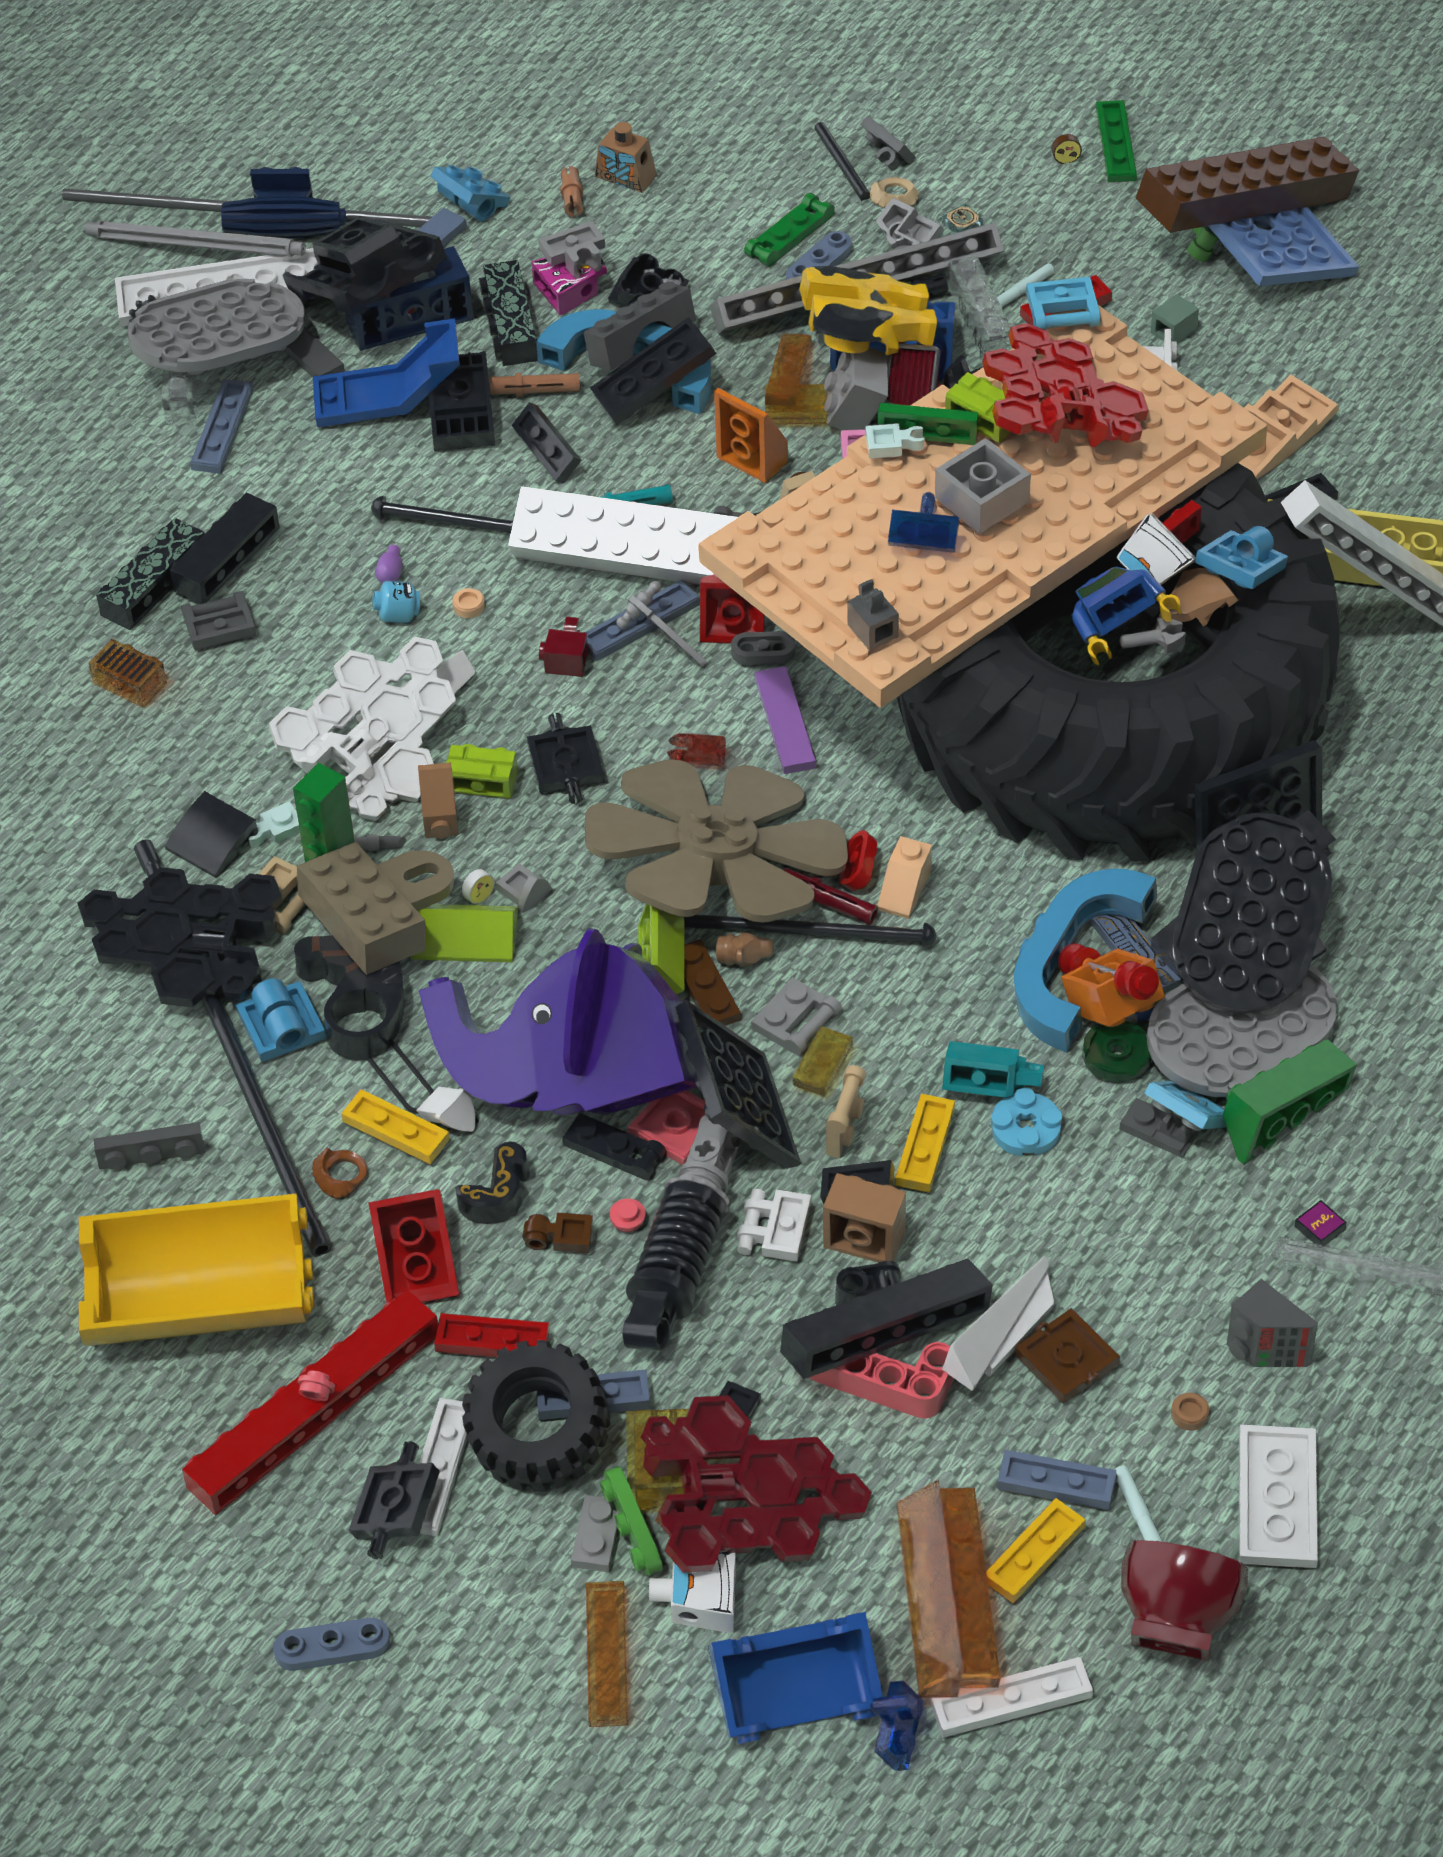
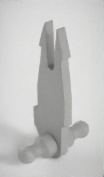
(640, 605)

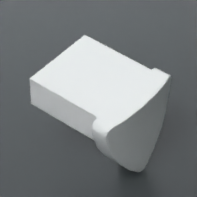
(449, 1107)

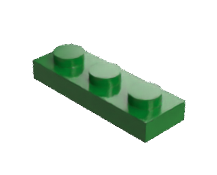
(937, 423)

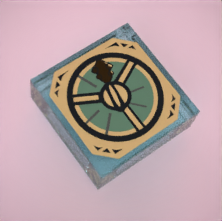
(962, 219)

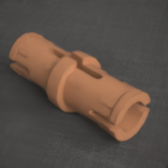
(571, 191)

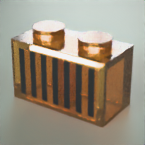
(128, 673)

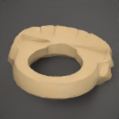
(882, 199)

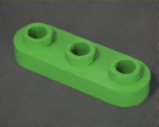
(630, 1521)

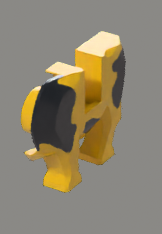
(865, 308)

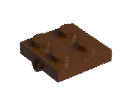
(1067, 1355)

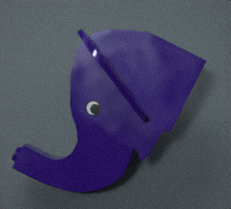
(580, 1037)

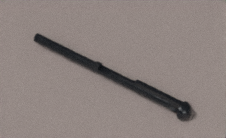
(381, 507)
(926, 935)

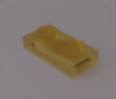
(822, 1061)

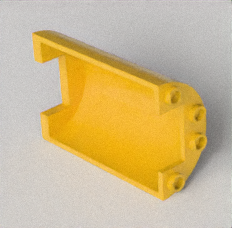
(194, 1270)

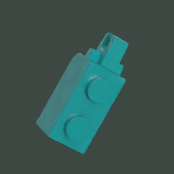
(988, 1070)

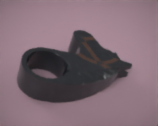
(355, 993)

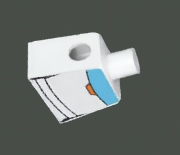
(1155, 550)
(700, 1597)

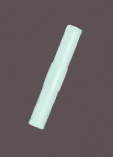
(1020, 288)
(1136, 1504)

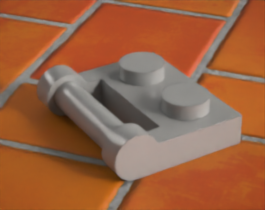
(789, 1009)

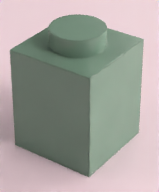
(1176, 315)

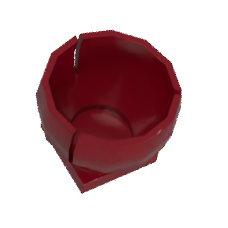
(1180, 1595)

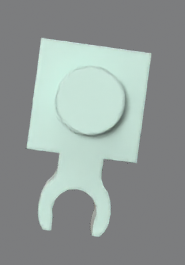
(889, 440)
(276, 823)

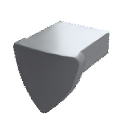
(523, 887)

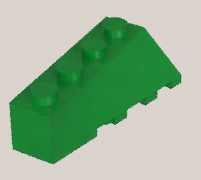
(323, 812)
(1284, 1096)

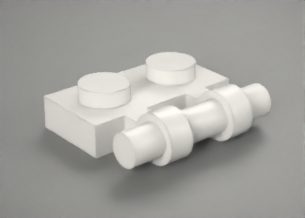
(785, 1225)

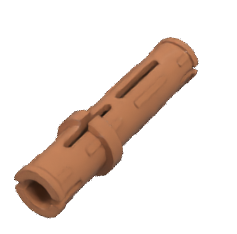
(534, 384)

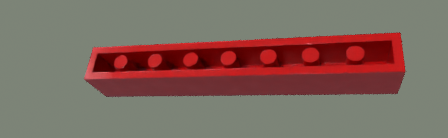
(290, 1420)

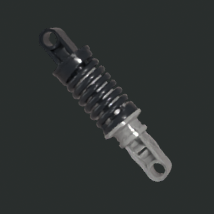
(680, 1240)

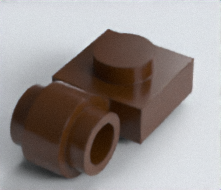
(568, 1234)

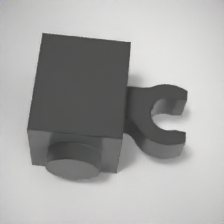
(872, 616)

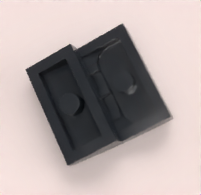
(210, 834)

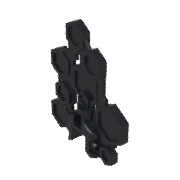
(166, 931)

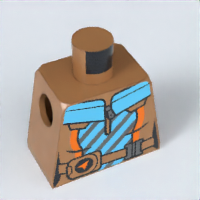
(625, 159)

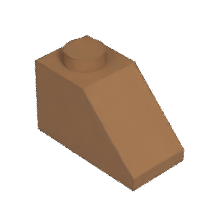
(438, 800)

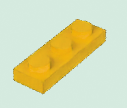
(395, 1126)
(925, 1143)
(1034, 1550)

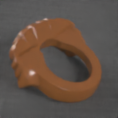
(330, 1186)

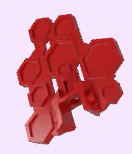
(1067, 375)

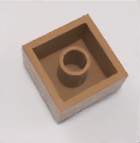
(864, 1219)

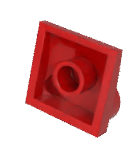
(725, 612)

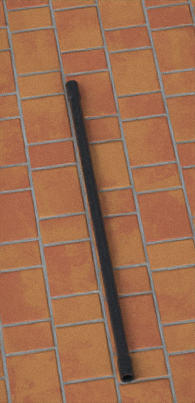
(315, 1234)

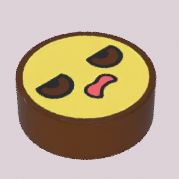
(1066, 148)

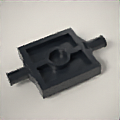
(565, 758)
(394, 1500)

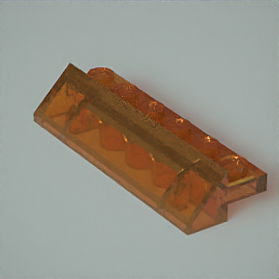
(947, 1591)

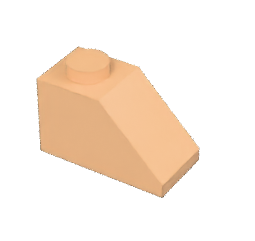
(905, 877)

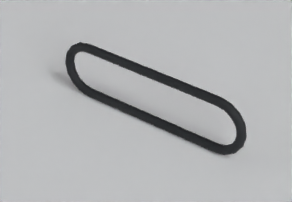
(392, 1087)

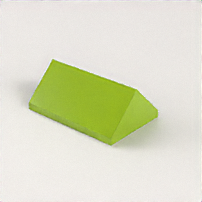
(469, 933)
(663, 944)

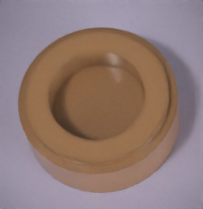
(1190, 1411)

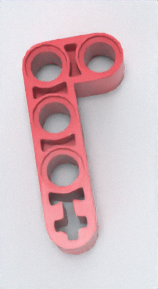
(908, 1379)

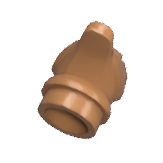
(743, 949)

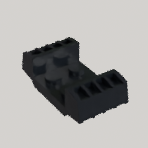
(463, 406)

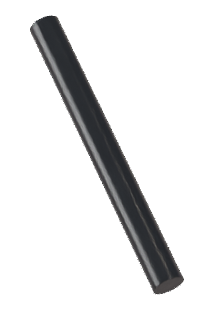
(842, 161)

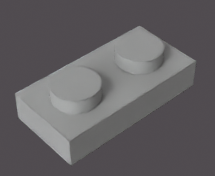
(595, 1535)

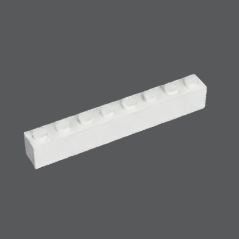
(1366, 549)

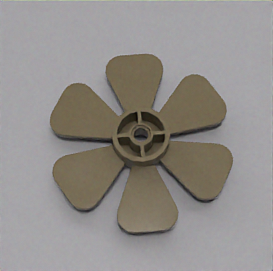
(715, 841)

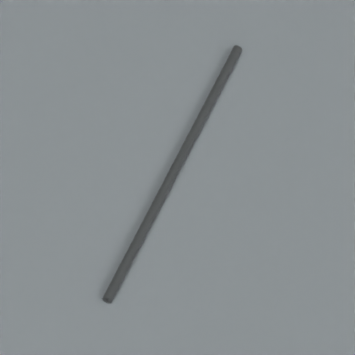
(214, 205)

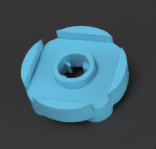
(1029, 1106)

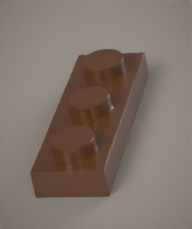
(707, 985)

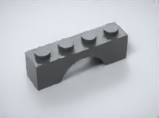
(613, 339)

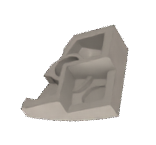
(905, 226)

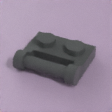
(218, 621)

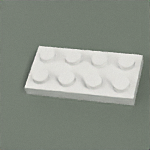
(1277, 1496)

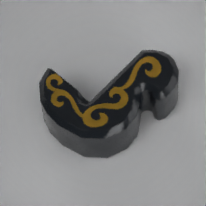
(504, 1196)

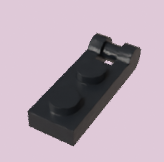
(613, 1146)

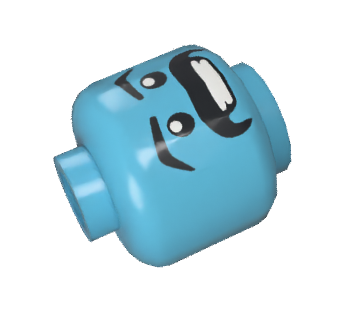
(396, 602)

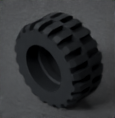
(528, 1371)

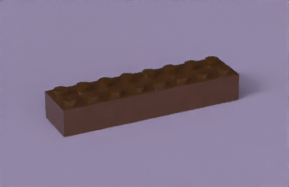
(1246, 184)

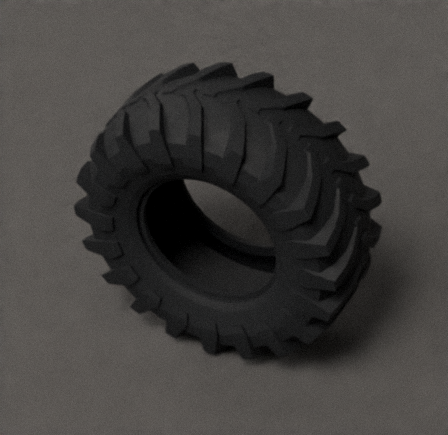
(1126, 755)

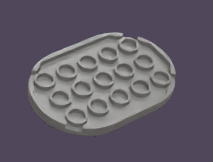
(216, 325)
(1217, 1049)

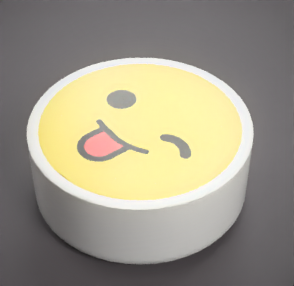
(478, 886)

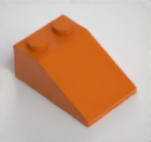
(748, 437)

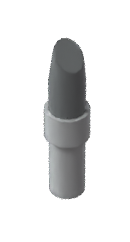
(377, 842)

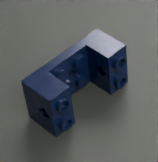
(438, 298)

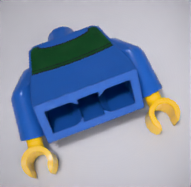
(1114, 599)

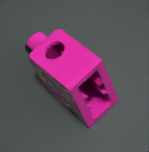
(561, 287)

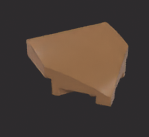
(1200, 595)

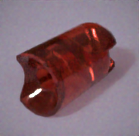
(702, 749)

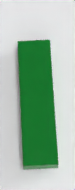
(1116, 141)

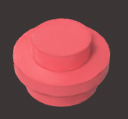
(627, 1215)
(315, 1386)

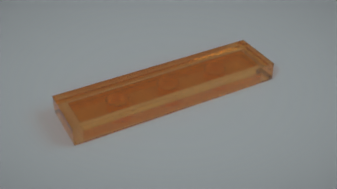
(788, 370)
(606, 1654)

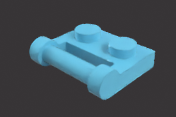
(1063, 296)

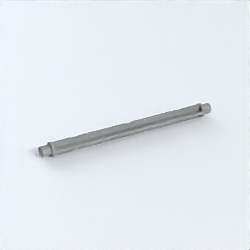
(195, 238)

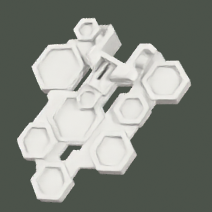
(387, 716)

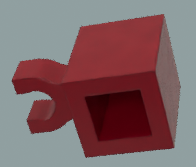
(565, 650)

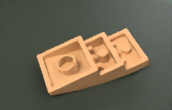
(1293, 417)

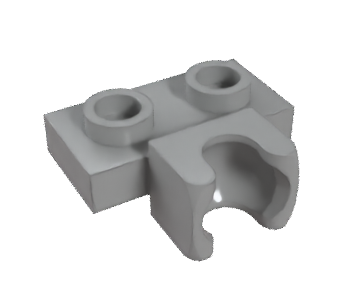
(574, 246)

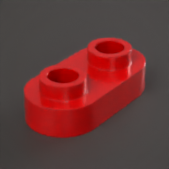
(860, 862)

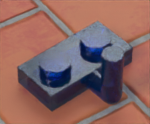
(924, 528)
(898, 1725)

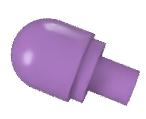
(389, 565)

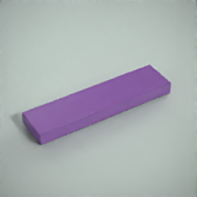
(785, 720)

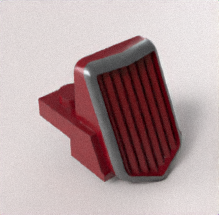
(912, 373)

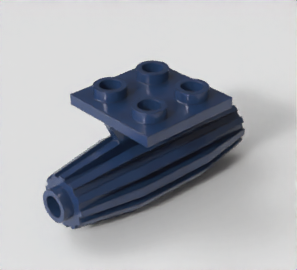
(282, 207)

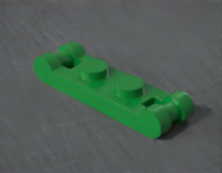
(789, 230)

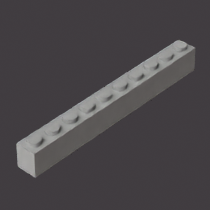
(900, 264)

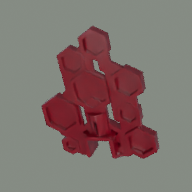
(765, 1477)

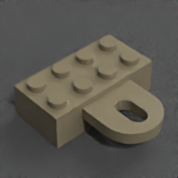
(372, 904)

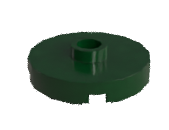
(1124, 1038)

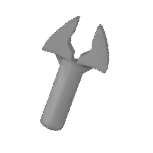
(1166, 634)

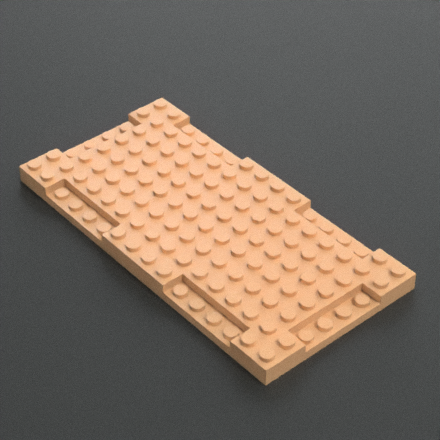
(832, 532)

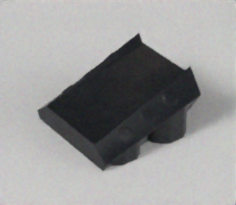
(642, 278)

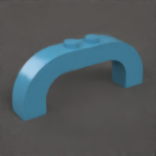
(566, 340)
(1089, 896)

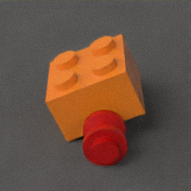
(1110, 984)

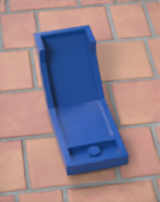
(388, 388)

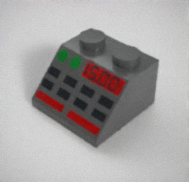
(1270, 1329)

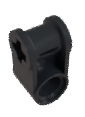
(865, 1280)

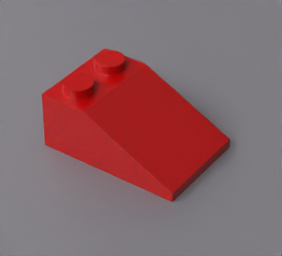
(414, 1246)

